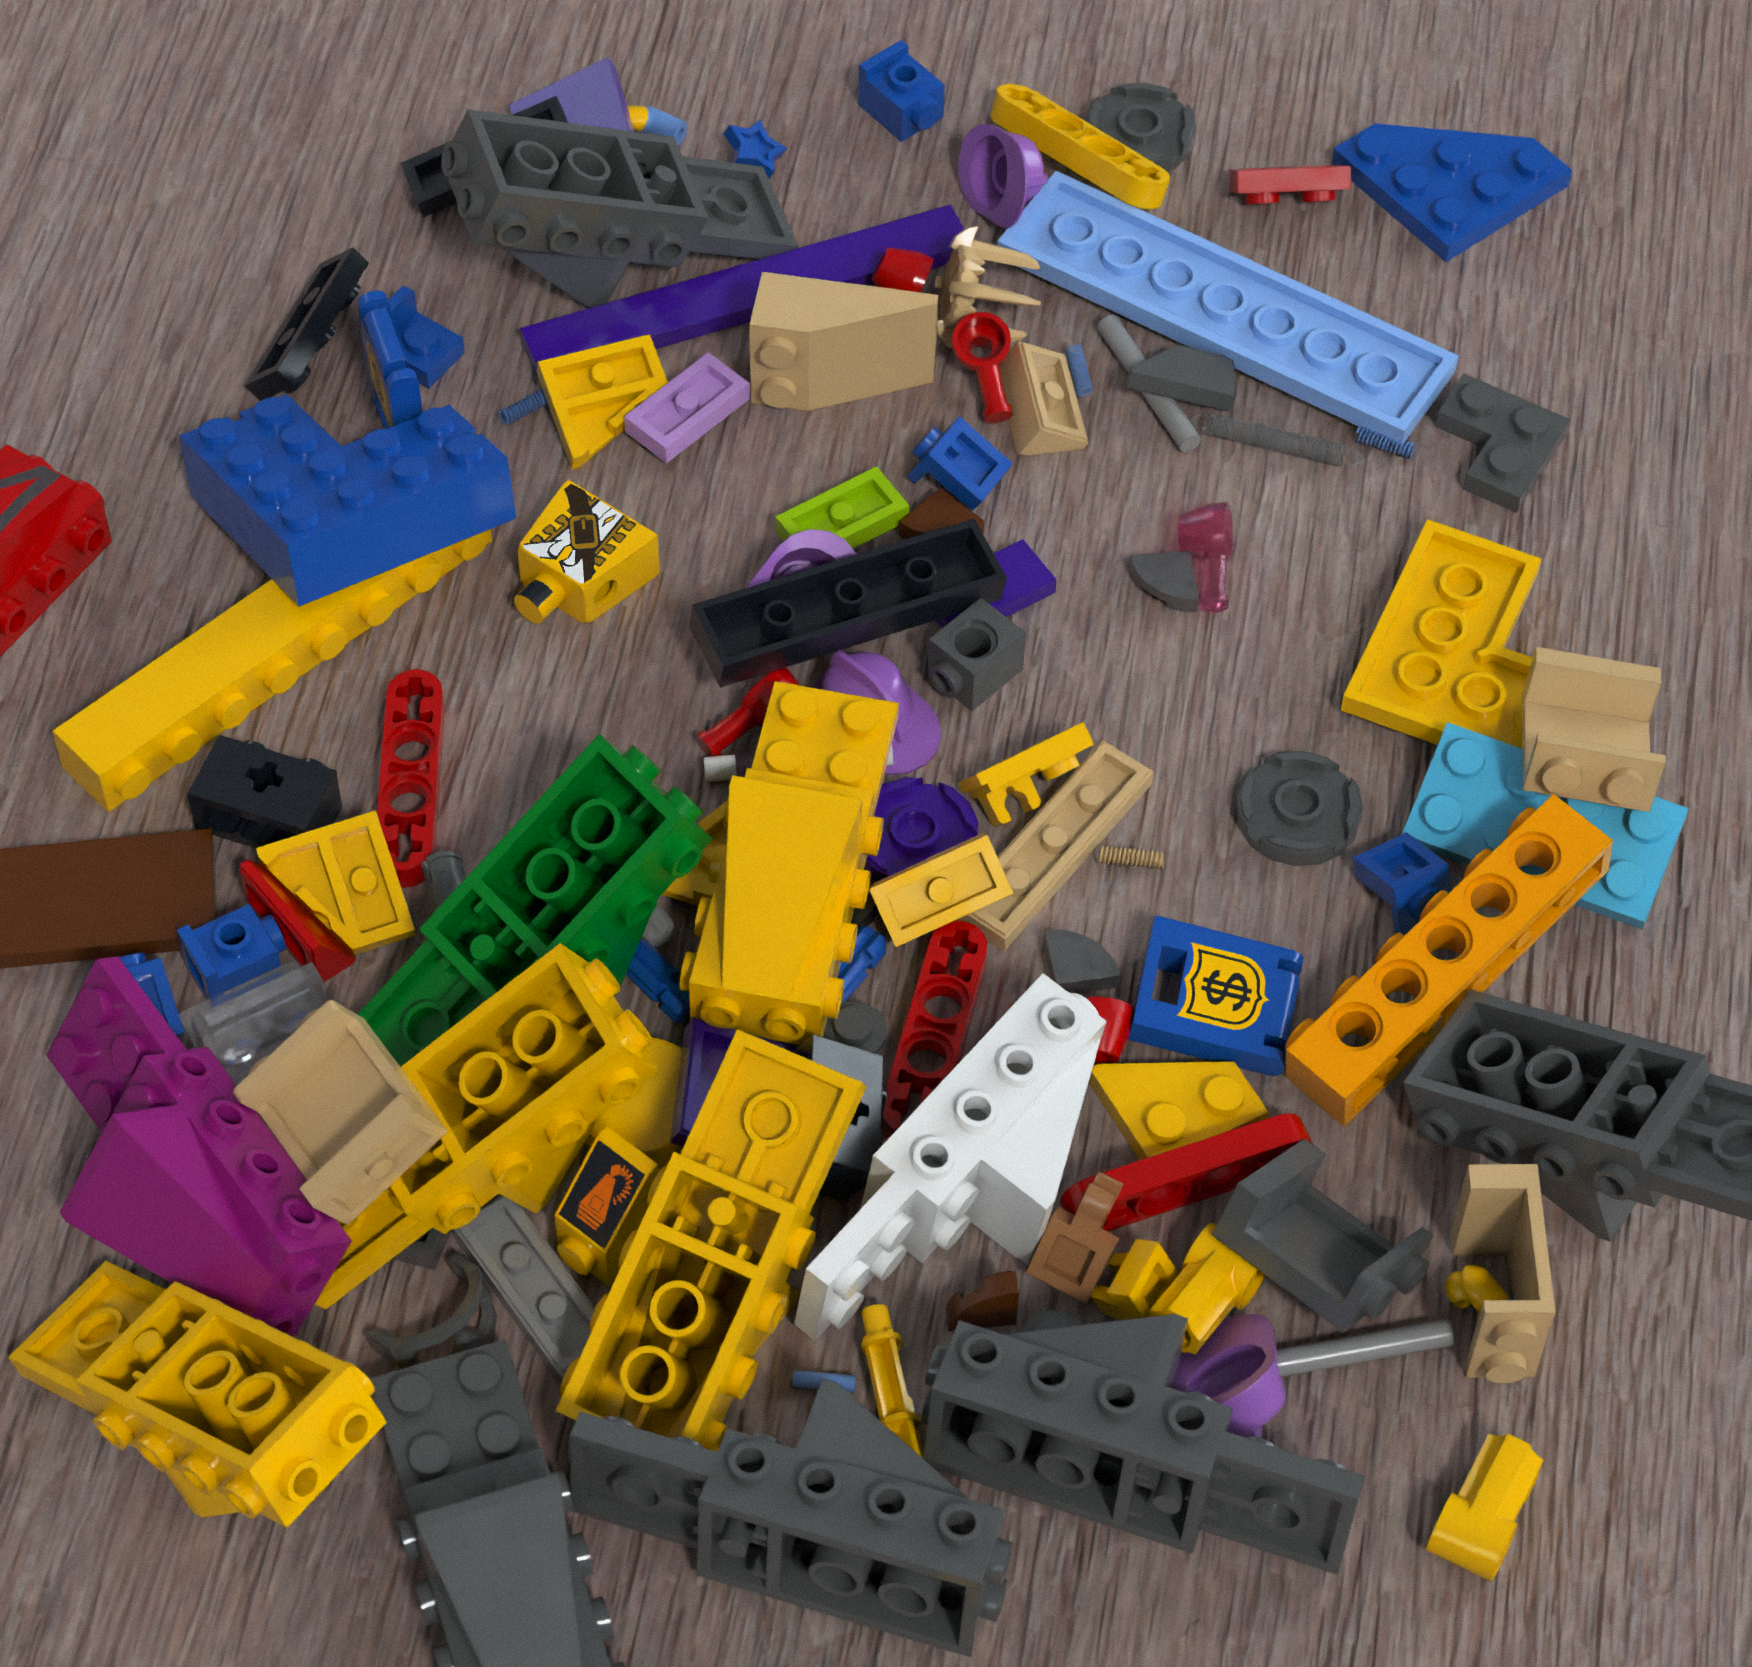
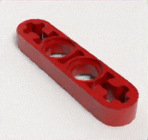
(415, 776)
(933, 1033)
(1192, 1171)

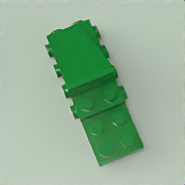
(569, 873)

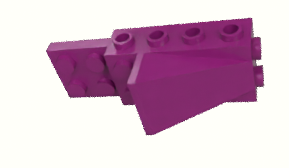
(184, 1167)

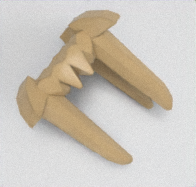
(961, 285)

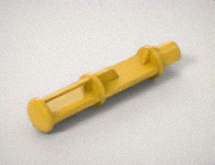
(893, 1403)

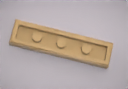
(1061, 839)

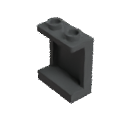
(1315, 1244)

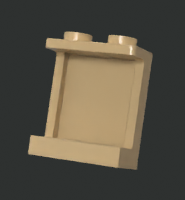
(341, 1110)

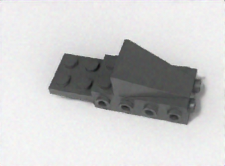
(595, 198)
(1590, 1106)
(1108, 1406)
(841, 1496)
(488, 1518)

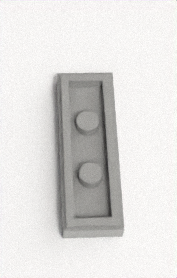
(529, 1282)

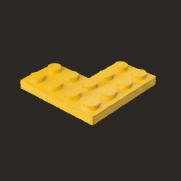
(1445, 640)

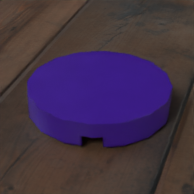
(918, 824)

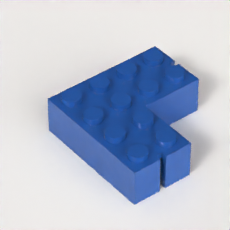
(344, 513)

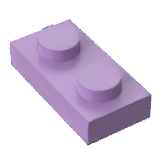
(687, 407)

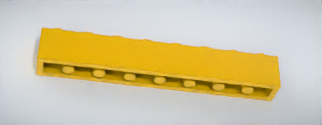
(227, 672)

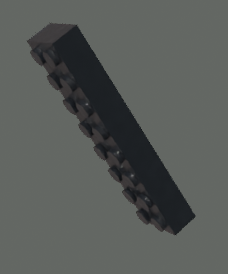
(846, 602)

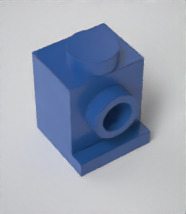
(900, 92)
(231, 950)

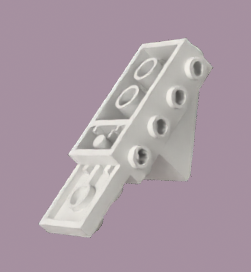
(973, 1152)

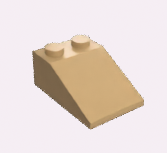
(837, 341)

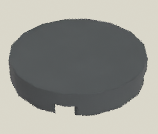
(1146, 121)
(1298, 808)

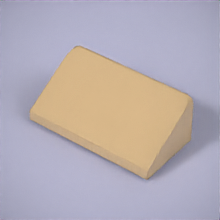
(1042, 401)

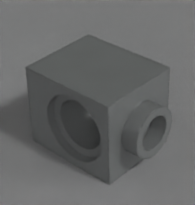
(975, 654)

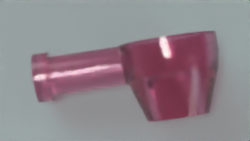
(1209, 537)

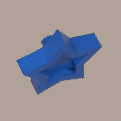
(754, 146)

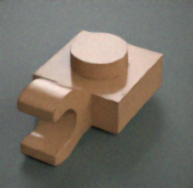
(1075, 1246)

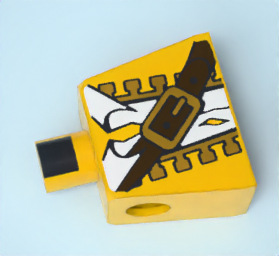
(583, 557)

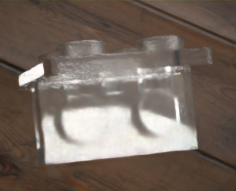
(254, 1016)

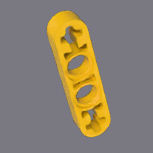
(1080, 146)

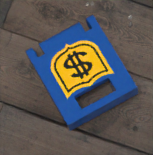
(390, 381)
(1230, 1000)

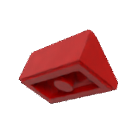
(303, 933)

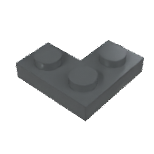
(1514, 437)

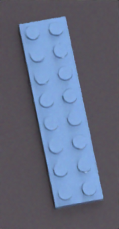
(1231, 307)

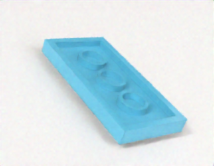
(1478, 792)

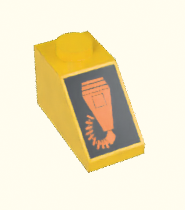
(604, 1206)

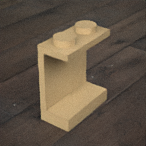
(1590, 729)
(1504, 1216)

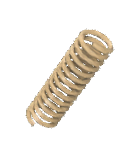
(1131, 858)

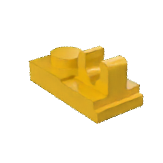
(1013, 774)
(940, 889)

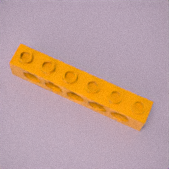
(1349, 1077)

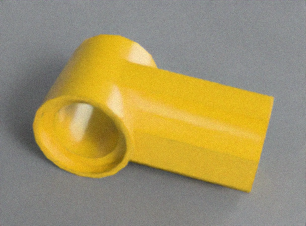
(1208, 1288)
(1481, 1519)

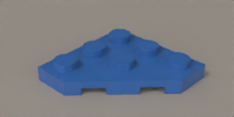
(1449, 182)

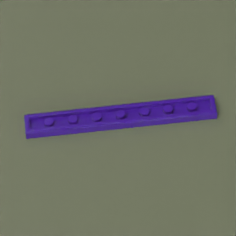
(729, 295)

